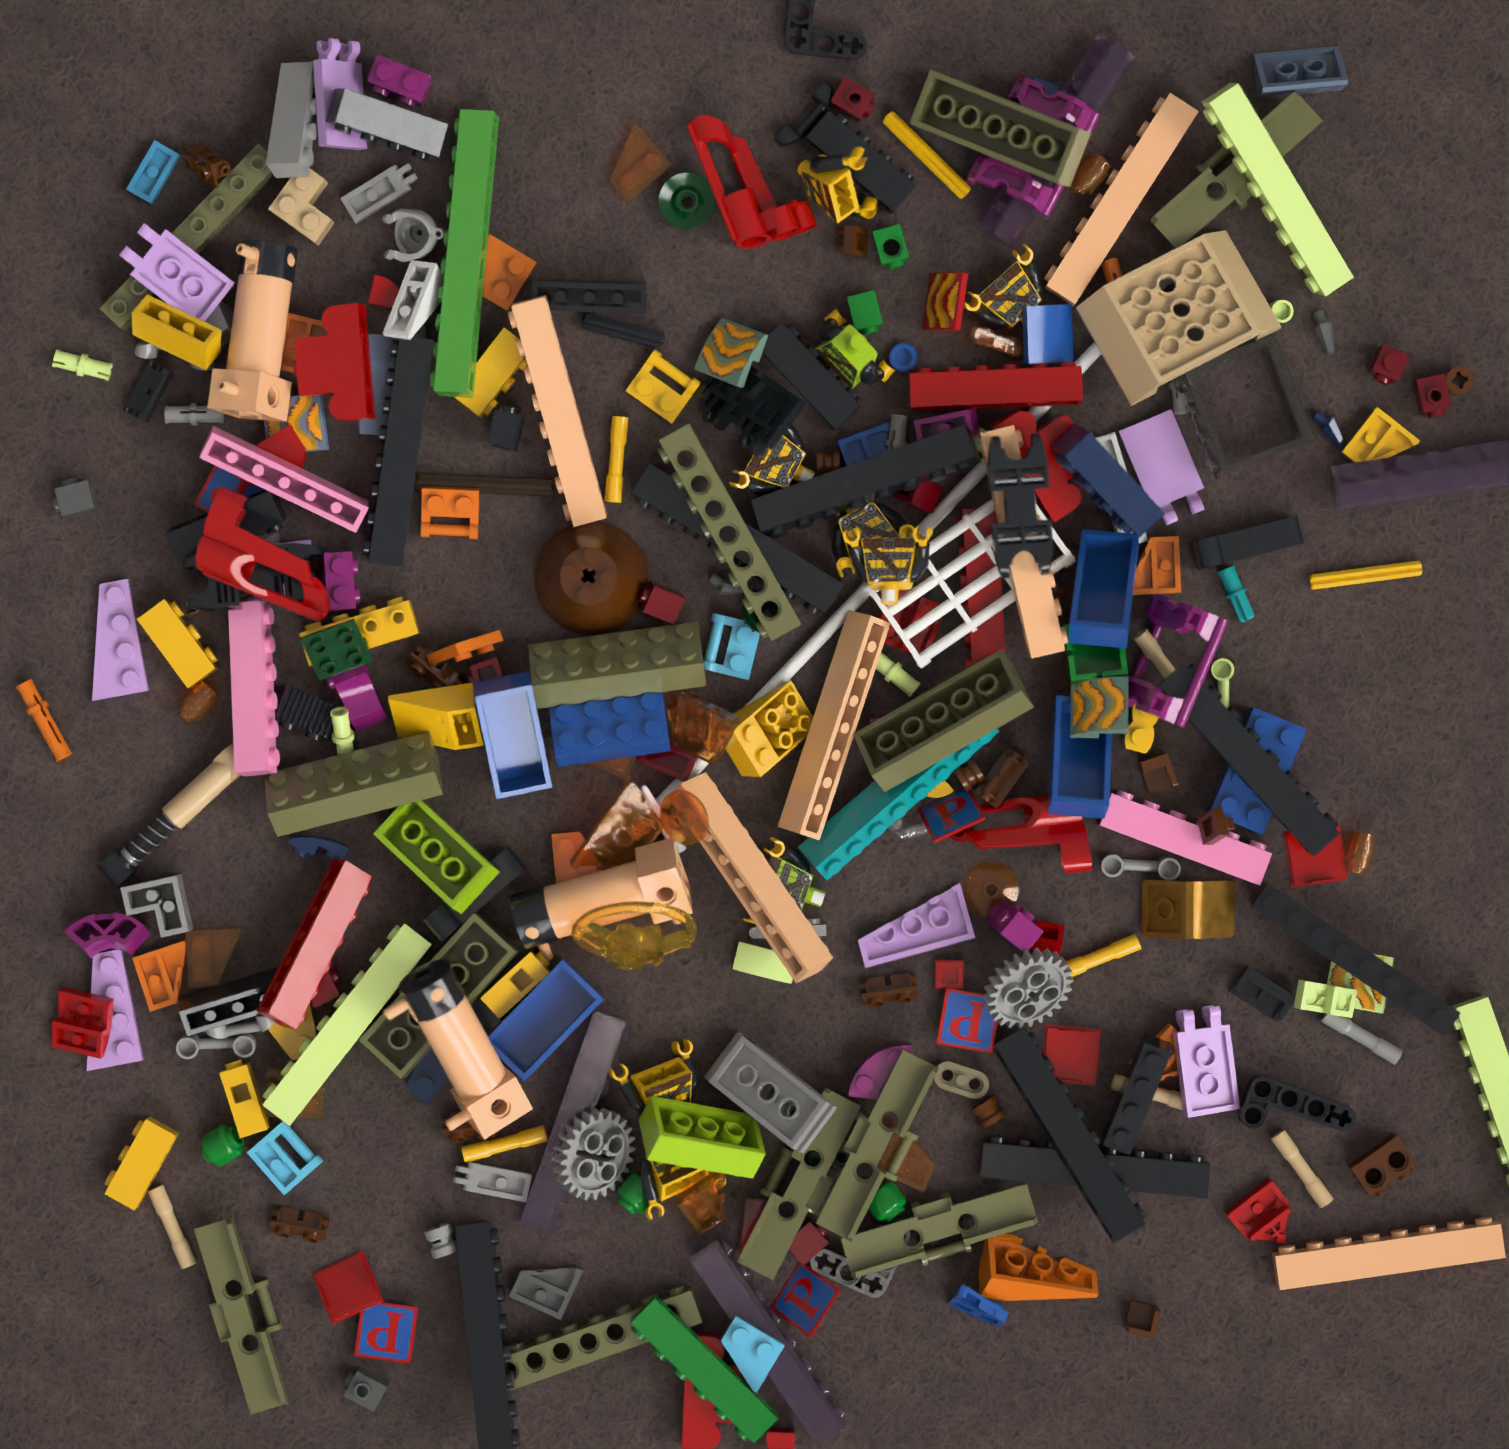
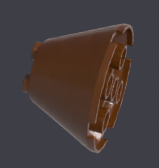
(588, 606)

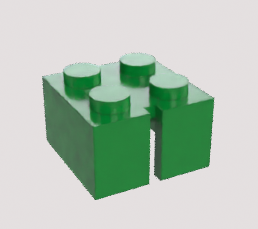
(1093, 661)

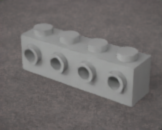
(293, 122)

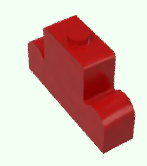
(338, 363)
(1060, 496)
(699, 1418)

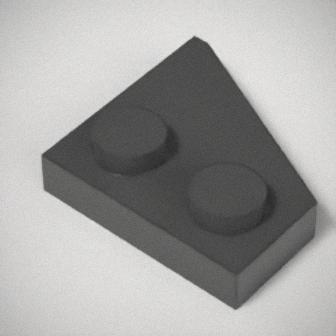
(546, 1288)

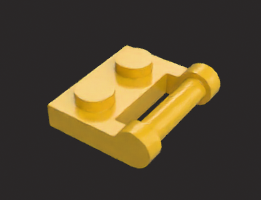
(658, 395)

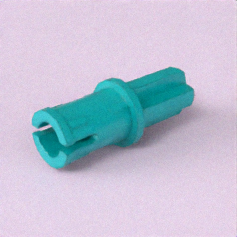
(1236, 594)

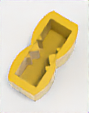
(1140, 731)

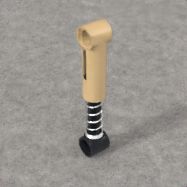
(176, 813)

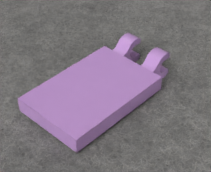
(333, 75)
(178, 274)
(1163, 463)
(1205, 1064)

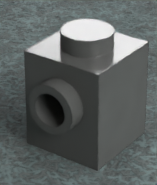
(74, 497)
(365, 1388)

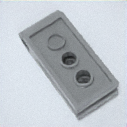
(749, 1078)

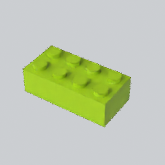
(437, 854)
(701, 1137)

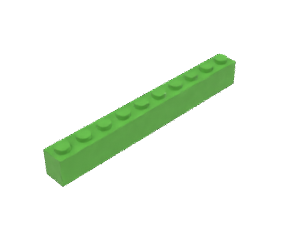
(466, 253)

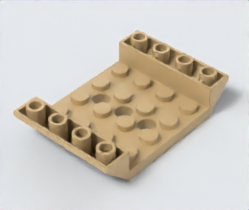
(1144, 337)

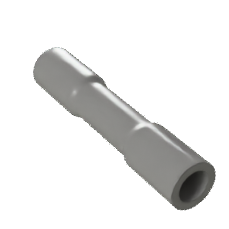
(1376, 1044)

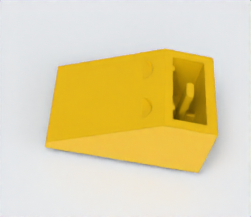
(445, 712)
(769, 730)

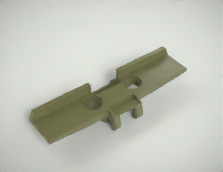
(1195, 209)
(869, 1140)
(806, 1191)
(993, 1216)
(233, 1318)

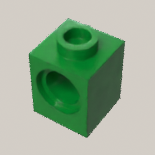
(887, 234)
(865, 312)

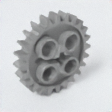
(1028, 988)
(591, 1173)

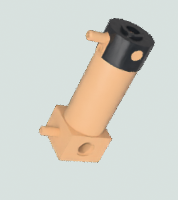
(251, 379)
(551, 910)
(480, 1081)

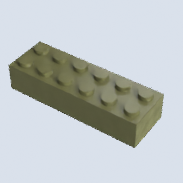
(1000, 128)
(616, 665)
(943, 720)
(353, 784)
(477, 957)

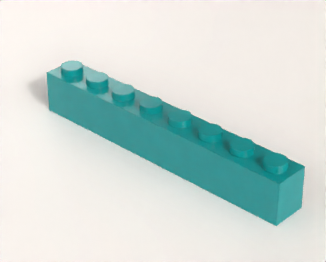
(876, 811)

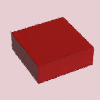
(949, 974)

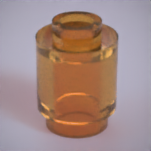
(1090, 174)
(197, 702)
(1359, 853)

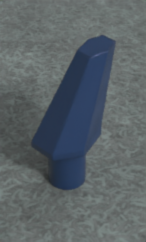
(1330, 429)

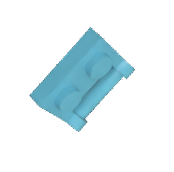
(740, 648)
(276, 1161)

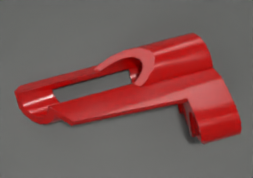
(750, 212)
(231, 555)
(1038, 829)

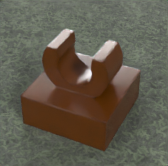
(854, 241)
(1214, 826)

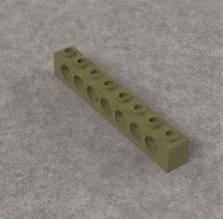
(200, 226)
(686, 440)
(606, 1345)

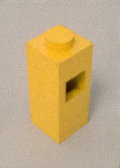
(516, 983)
(244, 1098)

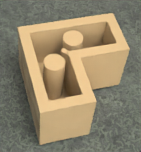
(296, 209)

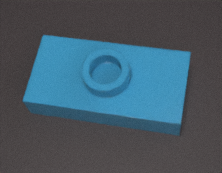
(153, 172)

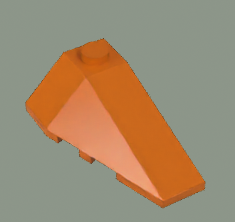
(1019, 1273)

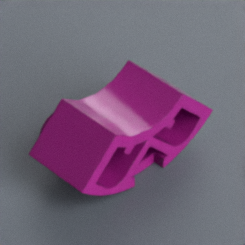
(359, 697)
(107, 932)
(876, 1070)

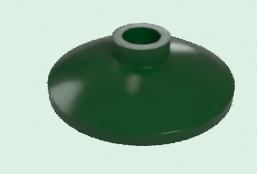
(683, 186)

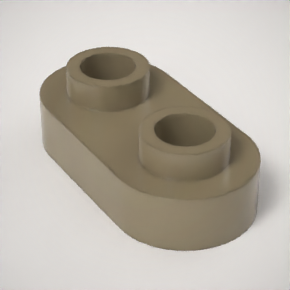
(960, 1080)

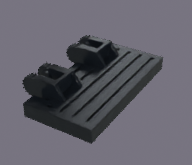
(760, 409)

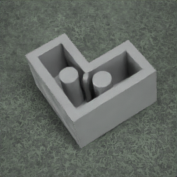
(166, 898)

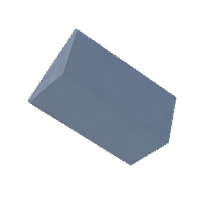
(1299, 71)

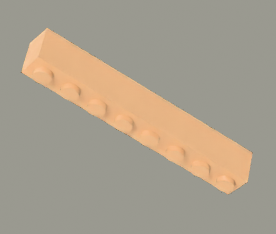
(1121, 199)
(559, 411)
(1031, 590)
(834, 724)
(758, 885)
(1388, 1254)

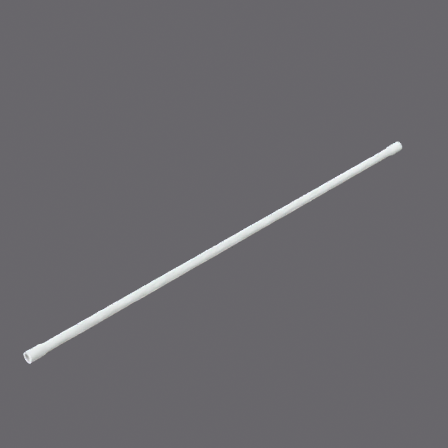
(860, 595)

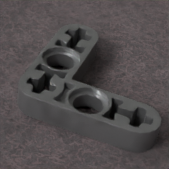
(883, 1275)

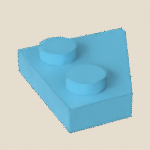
(751, 1350)

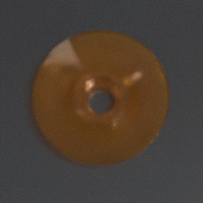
(684, 817)
(983, 875)

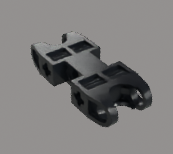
(1020, 505)
(215, 597)

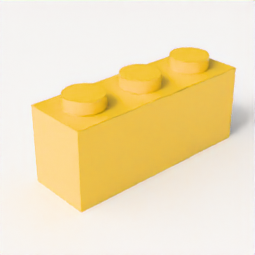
(176, 332)
(494, 373)
(179, 642)
(140, 1162)

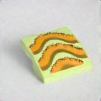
(1366, 997)

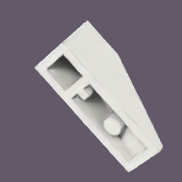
(414, 300)

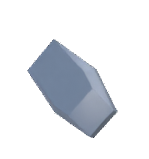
(380, 363)

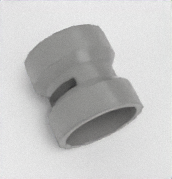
(441, 1240)

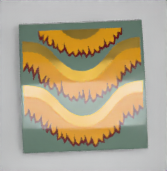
(731, 352)
(1099, 707)

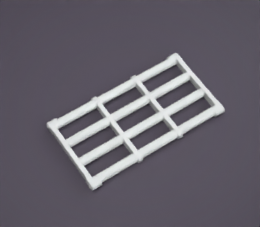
(954, 601)

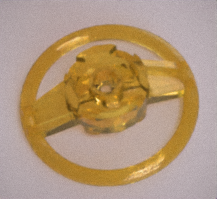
(629, 945)

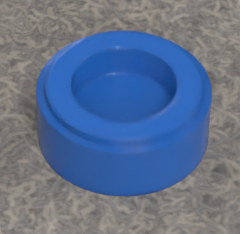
(903, 357)

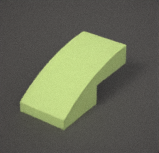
(760, 962)
(1325, 998)

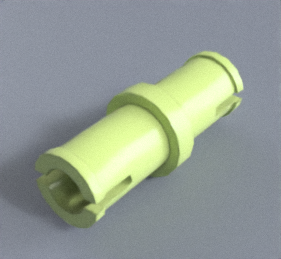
(82, 365)
(895, 674)
(343, 734)

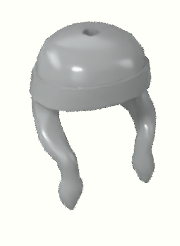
(409, 242)

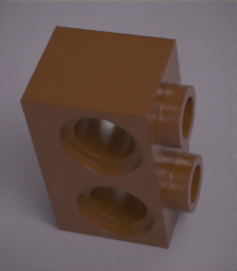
(1378, 1158)

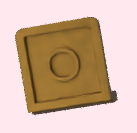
(1188, 909)

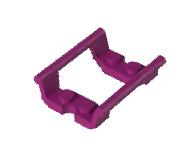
(1019, 182)
(1180, 619)

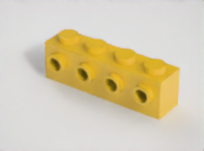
(378, 625)

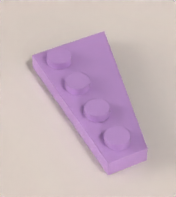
(118, 650)
(926, 928)
(111, 981)

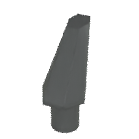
(1324, 331)
(726, 585)

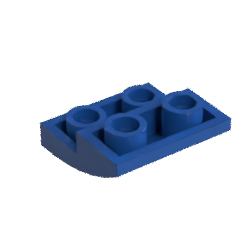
(1047, 333)

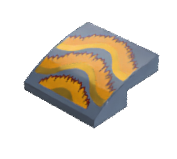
(308, 421)

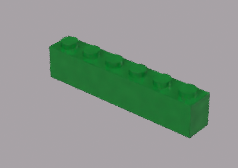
(703, 1368)

